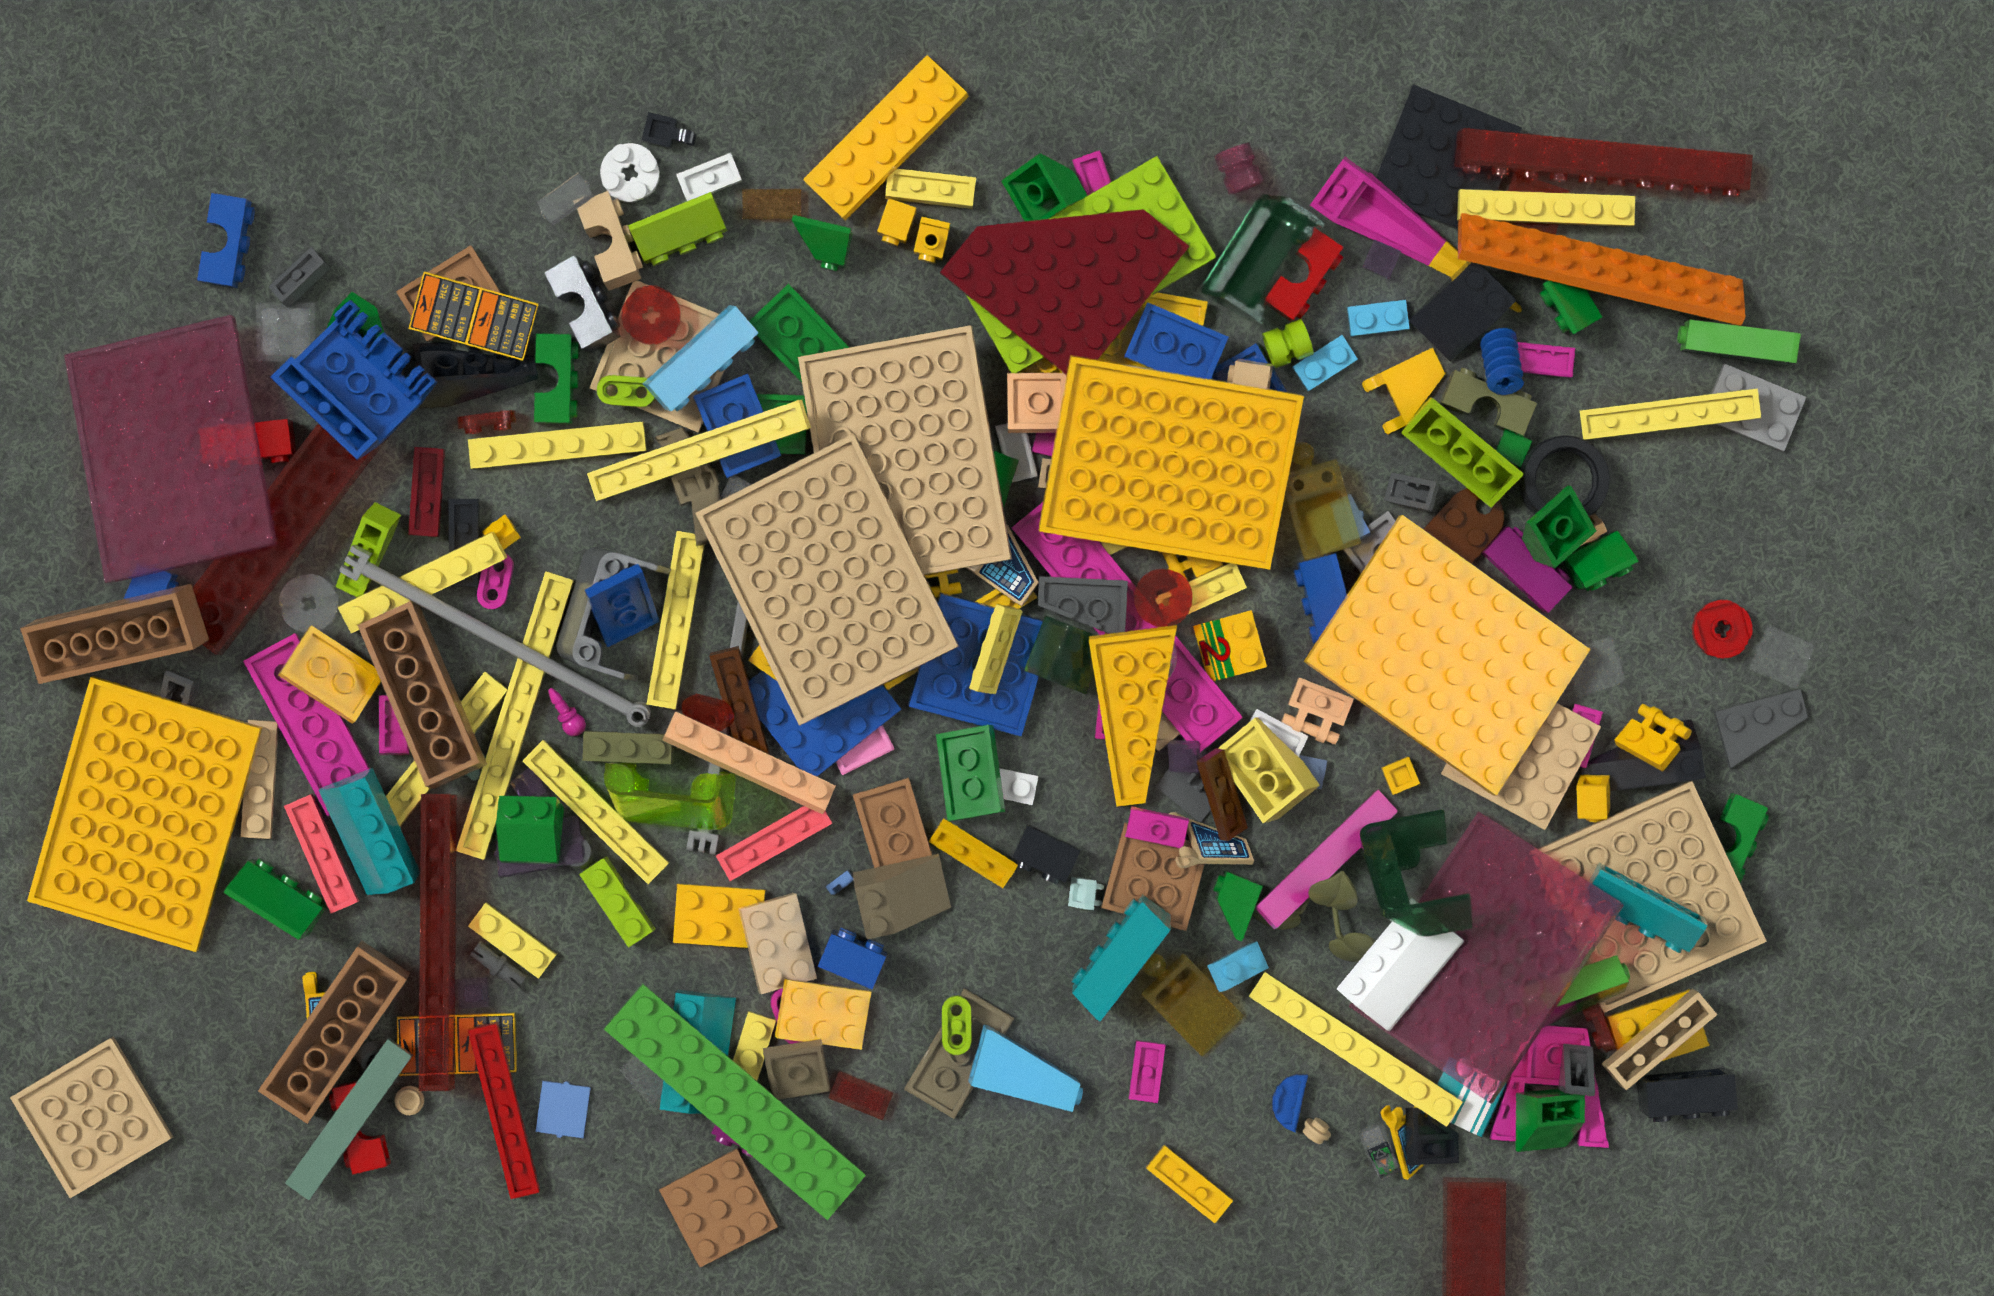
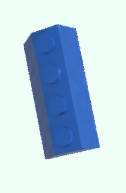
(1322, 589)

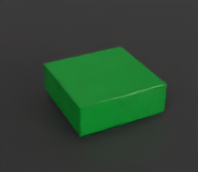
(1513, 447)

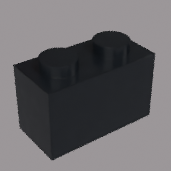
(1045, 854)

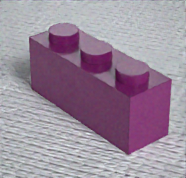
(1537, 581)

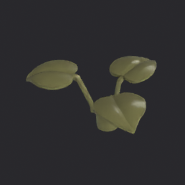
(1340, 894)

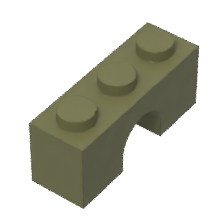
(1513, 410)
(627, 747)

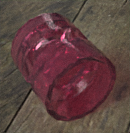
(1239, 169)

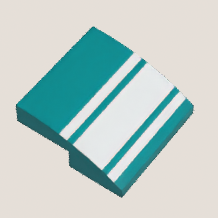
(1474, 1111)

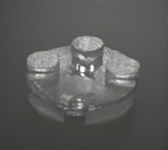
(307, 586)

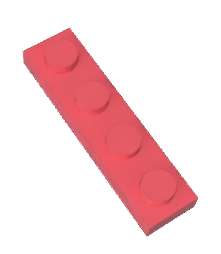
(771, 841)
(321, 853)

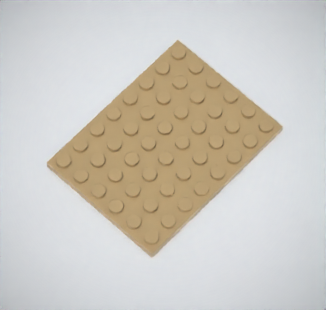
(925, 435)
(827, 579)

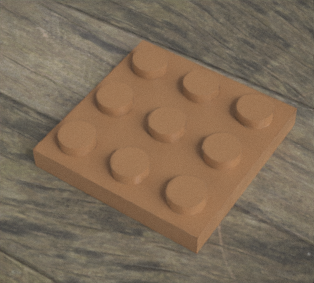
(1152, 871)
(718, 1207)

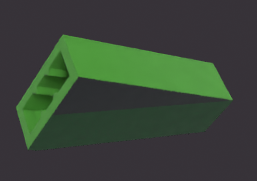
(1739, 342)
(1591, 986)

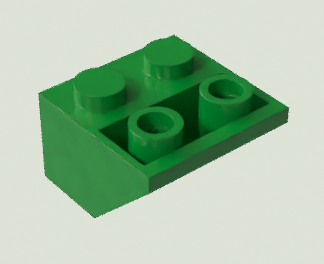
(1571, 304)
(1599, 560)
(1547, 1119)

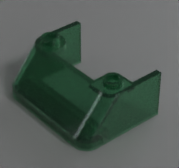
(1256, 254)
(1393, 848)

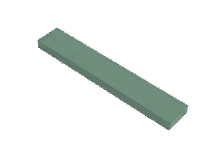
(349, 1119)

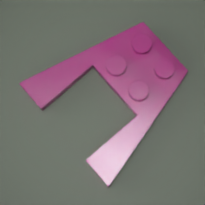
(1542, 1066)

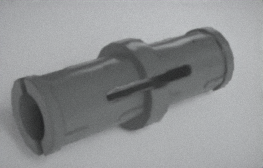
(498, 965)

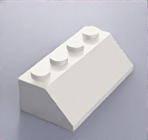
(1397, 972)

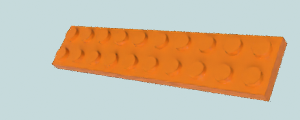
(1601, 269)

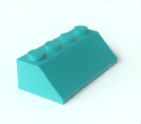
(370, 833)
(1651, 910)
(1121, 956)
(714, 1019)

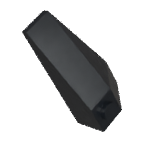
(468, 374)
(1631, 772)

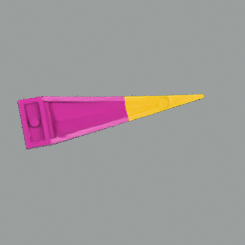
(1371, 209)

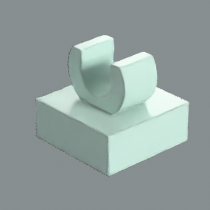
(1083, 893)

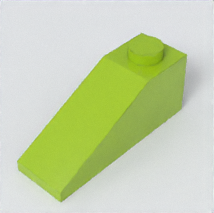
(374, 536)

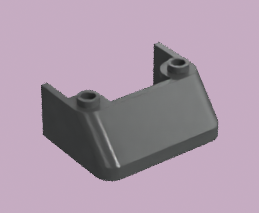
(579, 622)

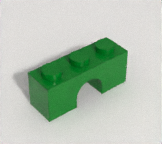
(558, 404)
(1746, 819)

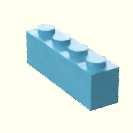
(701, 358)

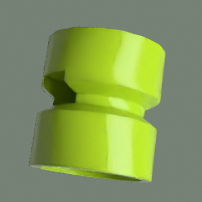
(1288, 343)

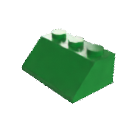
(276, 898)

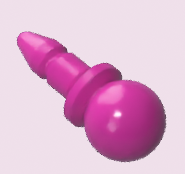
(572, 723)

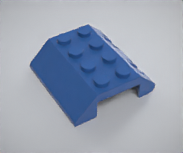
(354, 382)

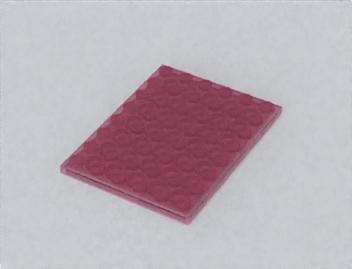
(170, 449)
(1525, 949)

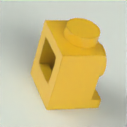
(940, 231)

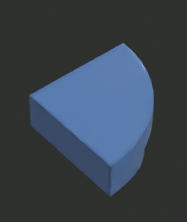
(840, 882)

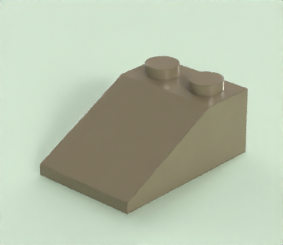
(900, 895)

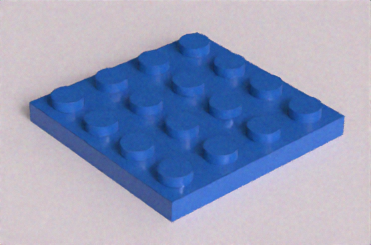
(945, 681)
(827, 737)

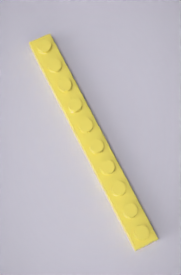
(514, 717)

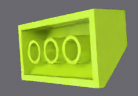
(1461, 452)

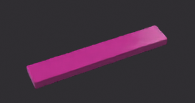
(1323, 860)

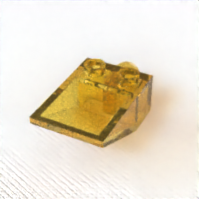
(1321, 509)
(1191, 1003)

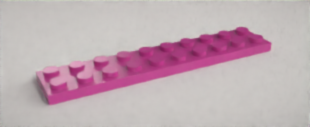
(1191, 696)

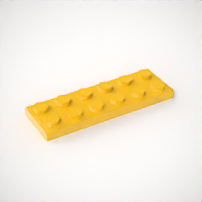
(886, 137)

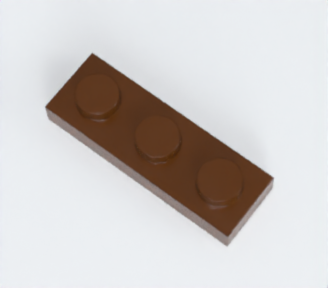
(1222, 794)

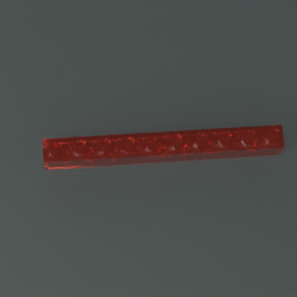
(1603, 161)
(437, 942)

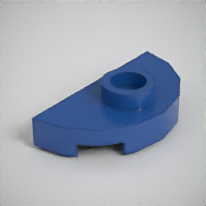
(1288, 1100)

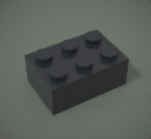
(1687, 1094)

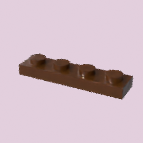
(736, 691)

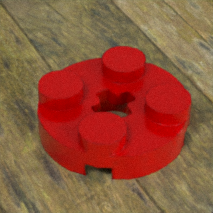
(1730, 614)

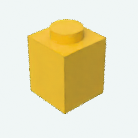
(896, 222)
(1593, 797)

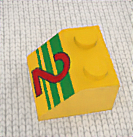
(1230, 646)

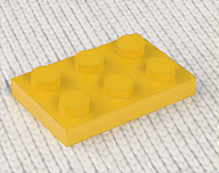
(331, 674)
(712, 915)
(824, 1013)
(1630, 1022)

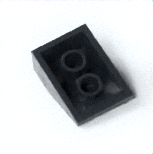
(1462, 309)

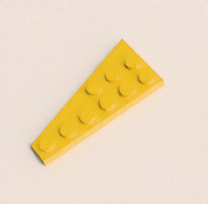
(1131, 690)

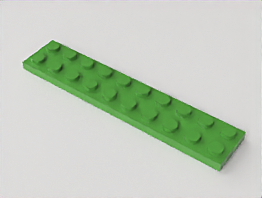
(734, 1101)

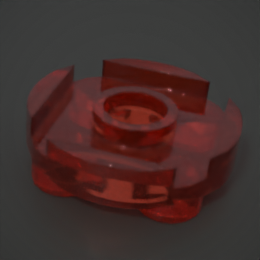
(638, 304)
(1158, 614)

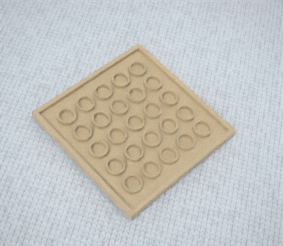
(1677, 853)

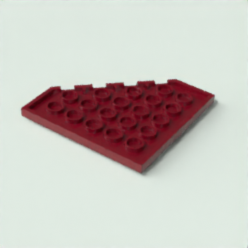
(1066, 279)

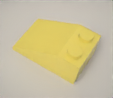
(1267, 771)

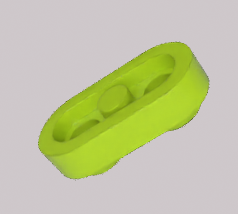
(626, 393)
(956, 1024)

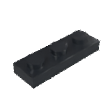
(463, 529)

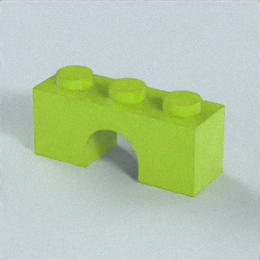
(616, 902)

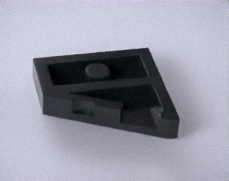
(1429, 1141)

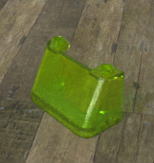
(706, 807)

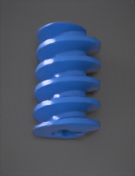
(1502, 361)

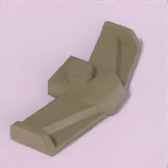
(693, 486)

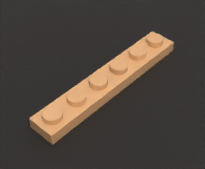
(749, 762)

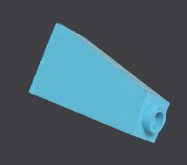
(1017, 1072)

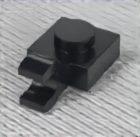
(663, 131)

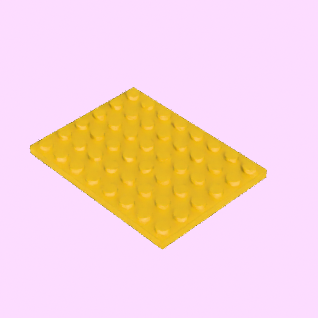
(1170, 462)
(1447, 655)
(144, 814)

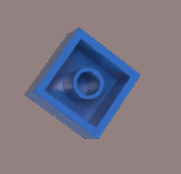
(853, 958)

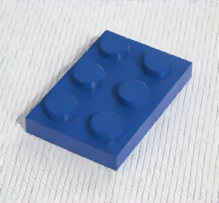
(1175, 344)
(727, 405)
(622, 605)

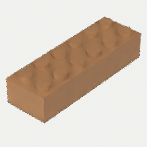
(115, 634)
(422, 695)
(334, 1032)

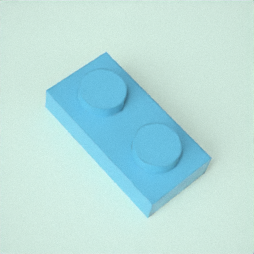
(1378, 318)
(1324, 363)
(1238, 966)

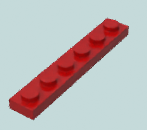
(504, 1110)

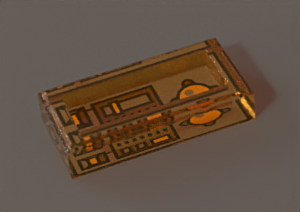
(771, 203)

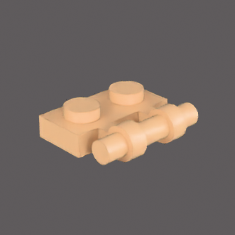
(1320, 702)

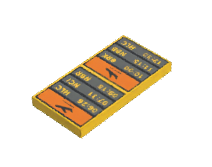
(473, 316)
(464, 1057)

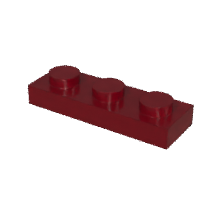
(426, 491)

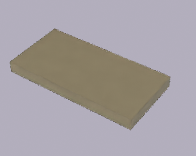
(944, 1077)

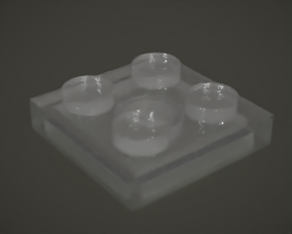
(284, 330)

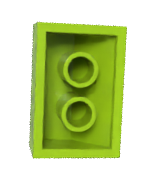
(678, 229)

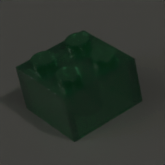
(1062, 655)

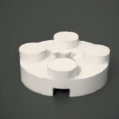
(645, 165)

